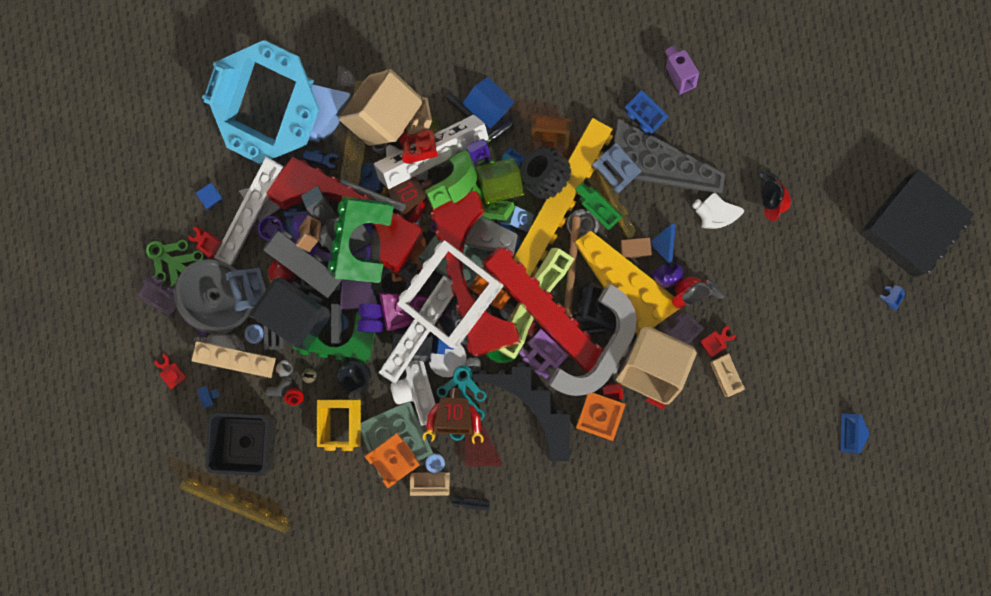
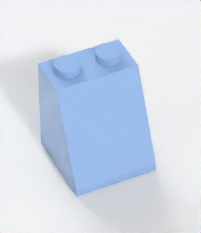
(331, 104)

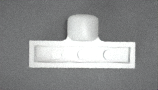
(415, 389)

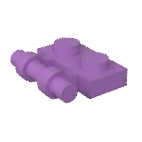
(547, 349)

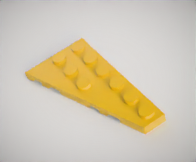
(649, 300)

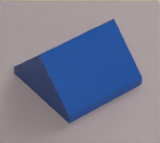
(488, 102)

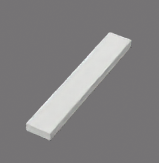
(248, 212)
(417, 332)

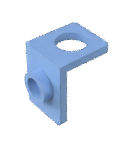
(519, 218)

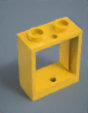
(324, 424)

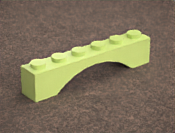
(549, 274)

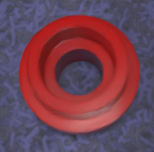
(293, 396)

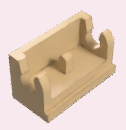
(421, 120)
(727, 375)
(430, 484)

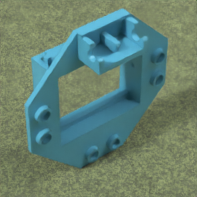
(227, 91)

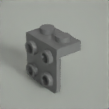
(357, 240)

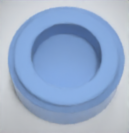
(254, 333)
(435, 463)

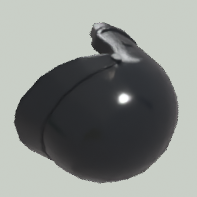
(354, 376)

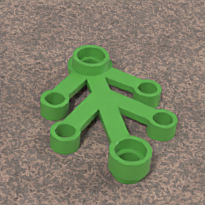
(174, 263)

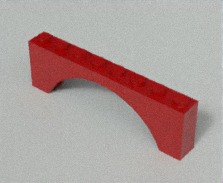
(454, 225)
(396, 240)

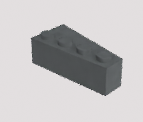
(301, 263)

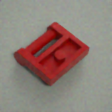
(425, 146)

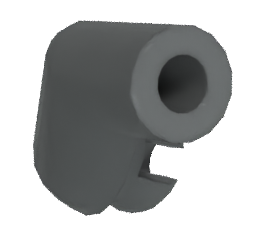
(281, 389)

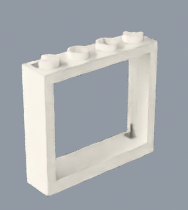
(475, 311)

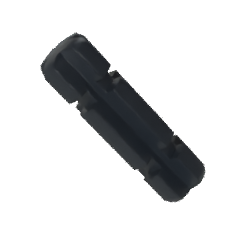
(469, 502)

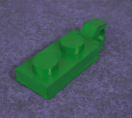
(598, 205)

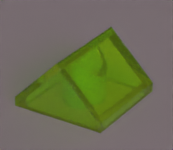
(500, 180)

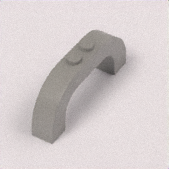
(611, 355)

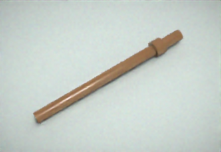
(571, 271)

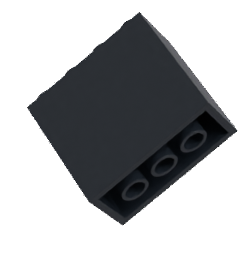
(917, 224)

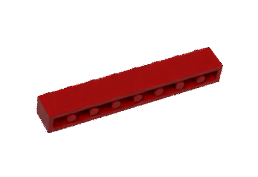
(542, 308)

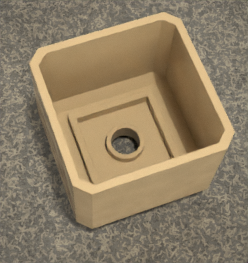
(381, 108)
(657, 365)

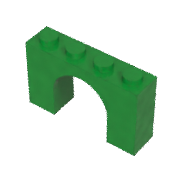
(353, 214)
(358, 347)

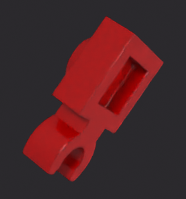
(206, 241)
(715, 343)
(172, 373)

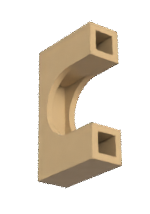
(233, 359)

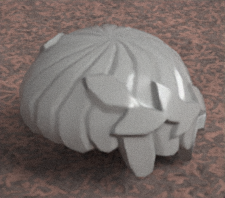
(587, 223)

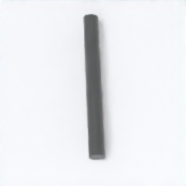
(375, 196)

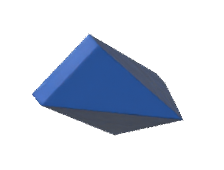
(664, 244)
(853, 433)

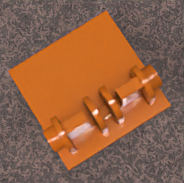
(480, 285)

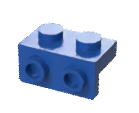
(646, 112)

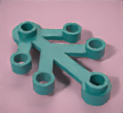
(462, 382)

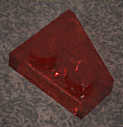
(481, 453)

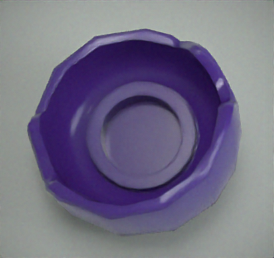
(668, 276)

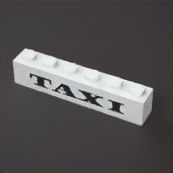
(449, 142)

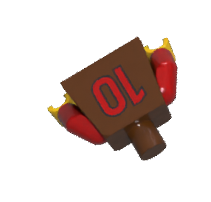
(412, 195)
(453, 416)

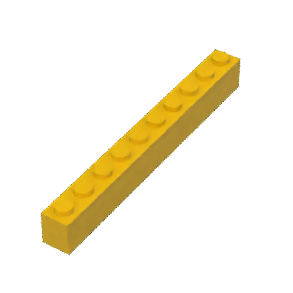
(554, 209)

